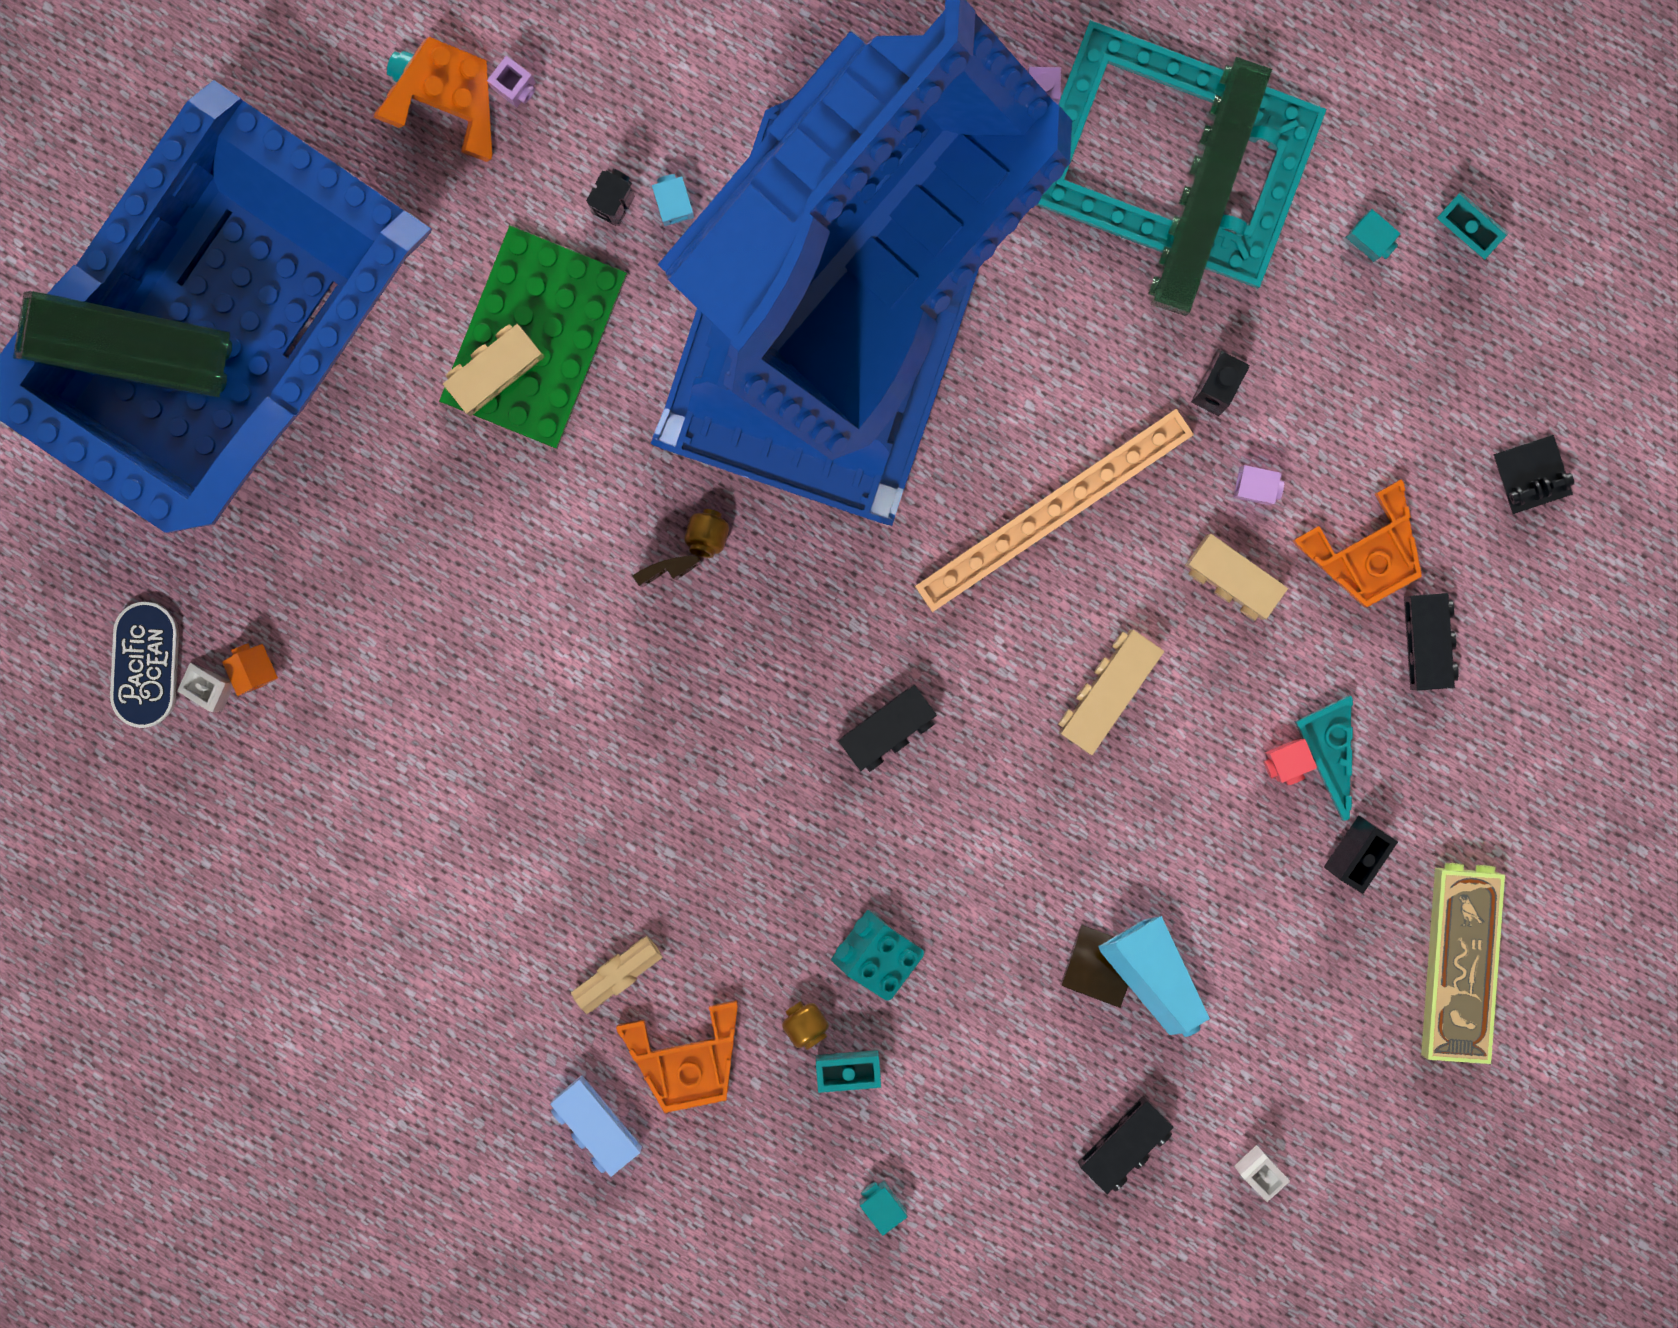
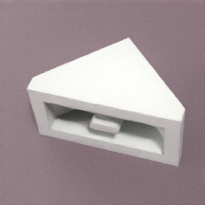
(205, 688)
(1261, 1173)

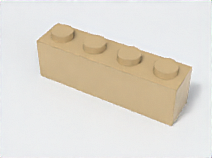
(1110, 692)

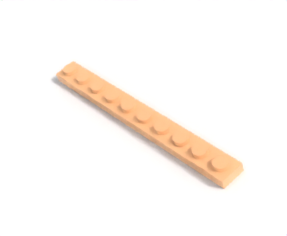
(1054, 510)

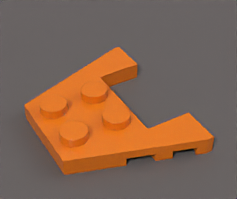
(449, 82)
(1376, 562)
(689, 1072)

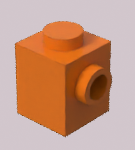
(249, 668)

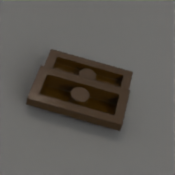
(675, 566)
(1091, 972)

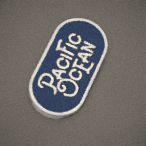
(144, 664)

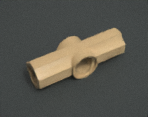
(616, 974)

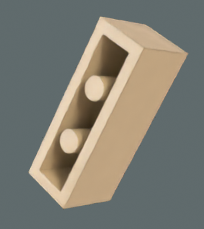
(492, 369)
(1235, 578)

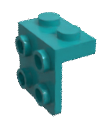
(877, 956)

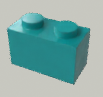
(1472, 225)
(848, 1071)

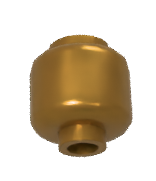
(706, 533)
(805, 1025)

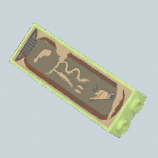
(1463, 964)

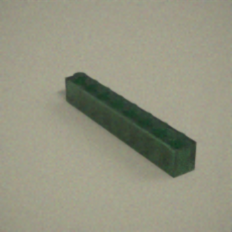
(1210, 187)

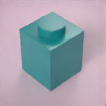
(1374, 236)
(882, 1207)

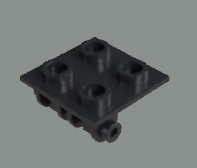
(1533, 474)

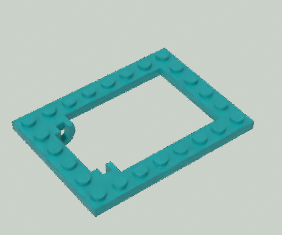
(1282, 121)

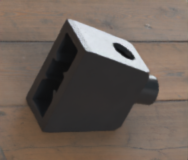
(1220, 383)

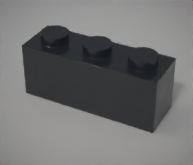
(1430, 641)
(888, 729)
(1126, 1145)

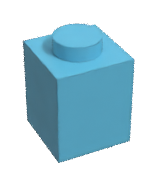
(672, 199)

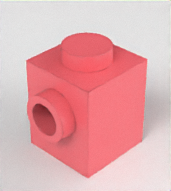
(1290, 761)

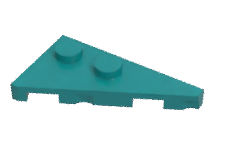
(1329, 741)

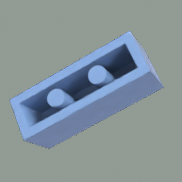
(595, 1126)

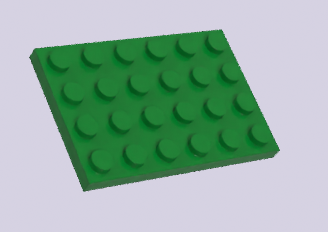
(563, 308)

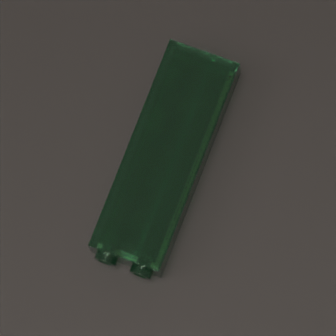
(121, 344)

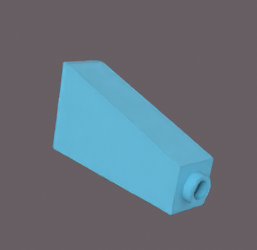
(1156, 974)

